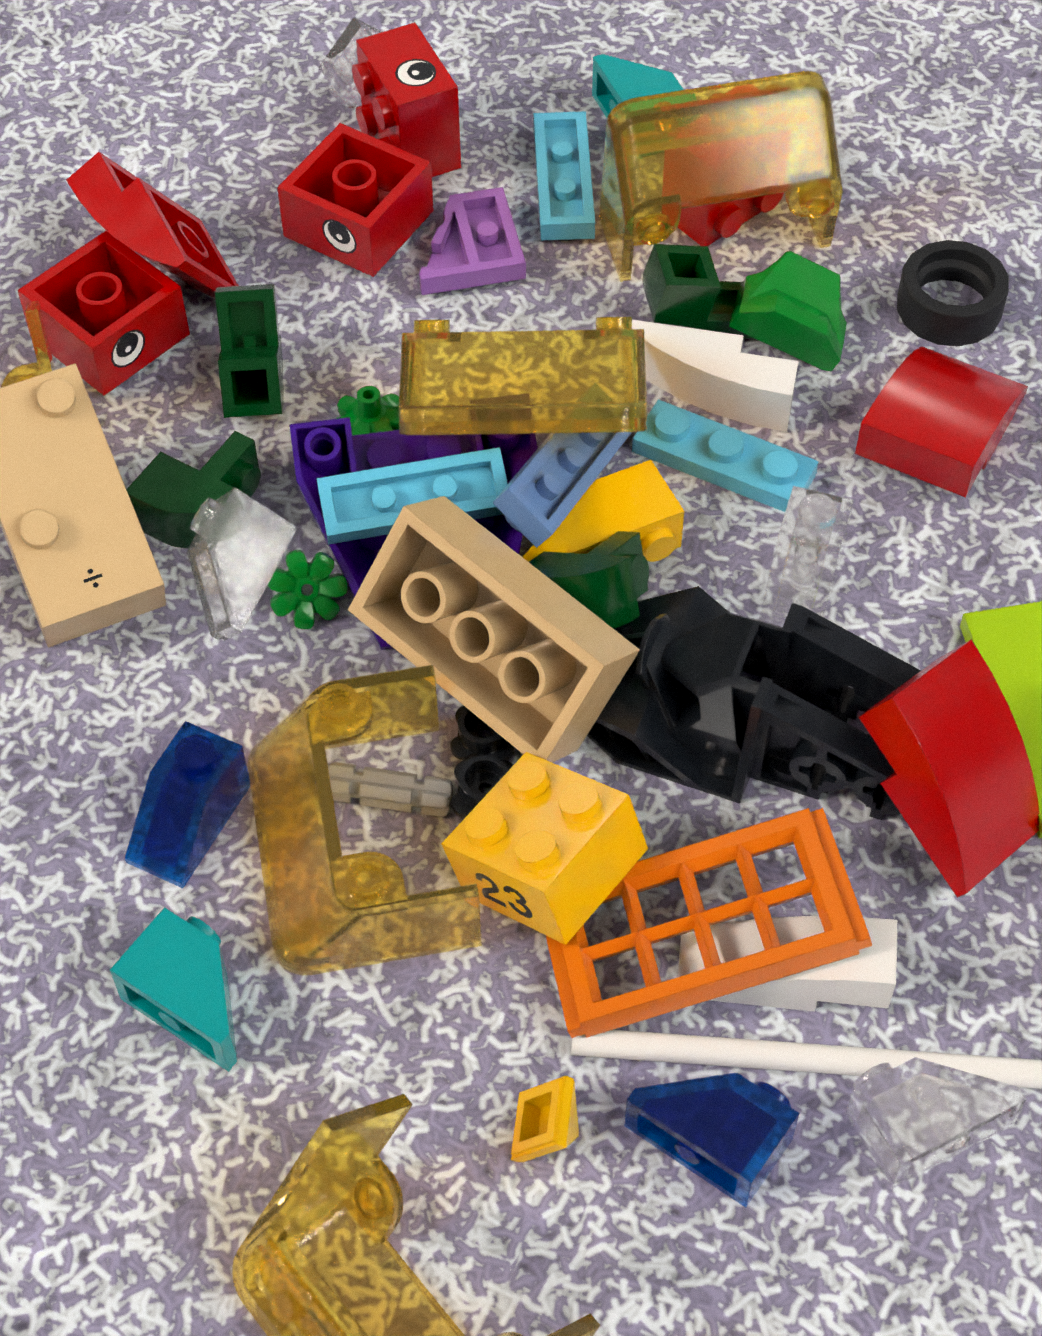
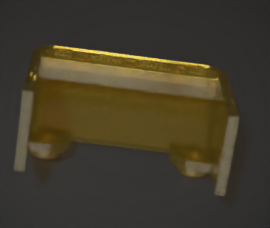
(716, 149)
(523, 380)
(354, 907)
(322, 1245)

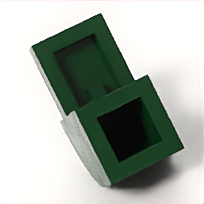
(686, 289)
(250, 351)
(172, 492)
(604, 579)

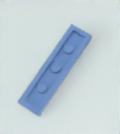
(555, 481)

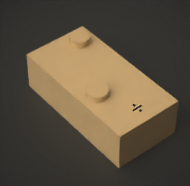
(70, 511)
(492, 629)

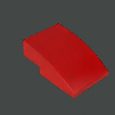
(150, 224)
(939, 420)
(957, 766)

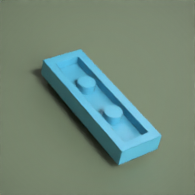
(563, 176)
(723, 455)
(370, 500)

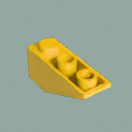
(623, 501)

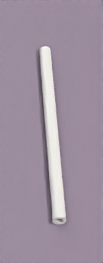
(791, 1055)

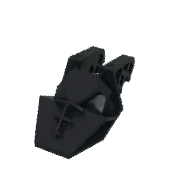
(706, 727)

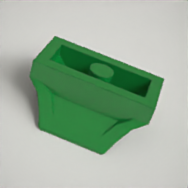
(794, 310)

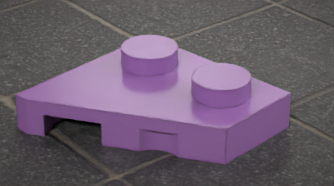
(474, 244)

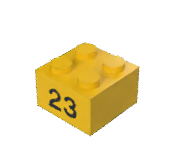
(546, 846)

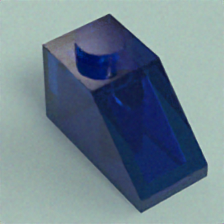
(187, 803)
(716, 1128)

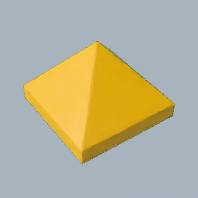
(545, 1119)

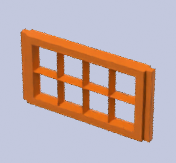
(825, 880)

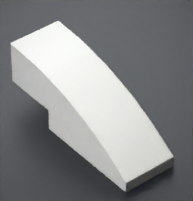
(716, 375)
(856, 980)

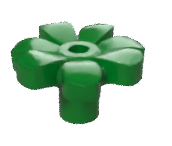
(369, 411)
(307, 588)

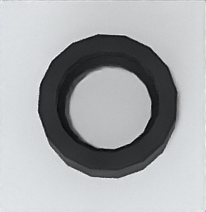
(952, 323)

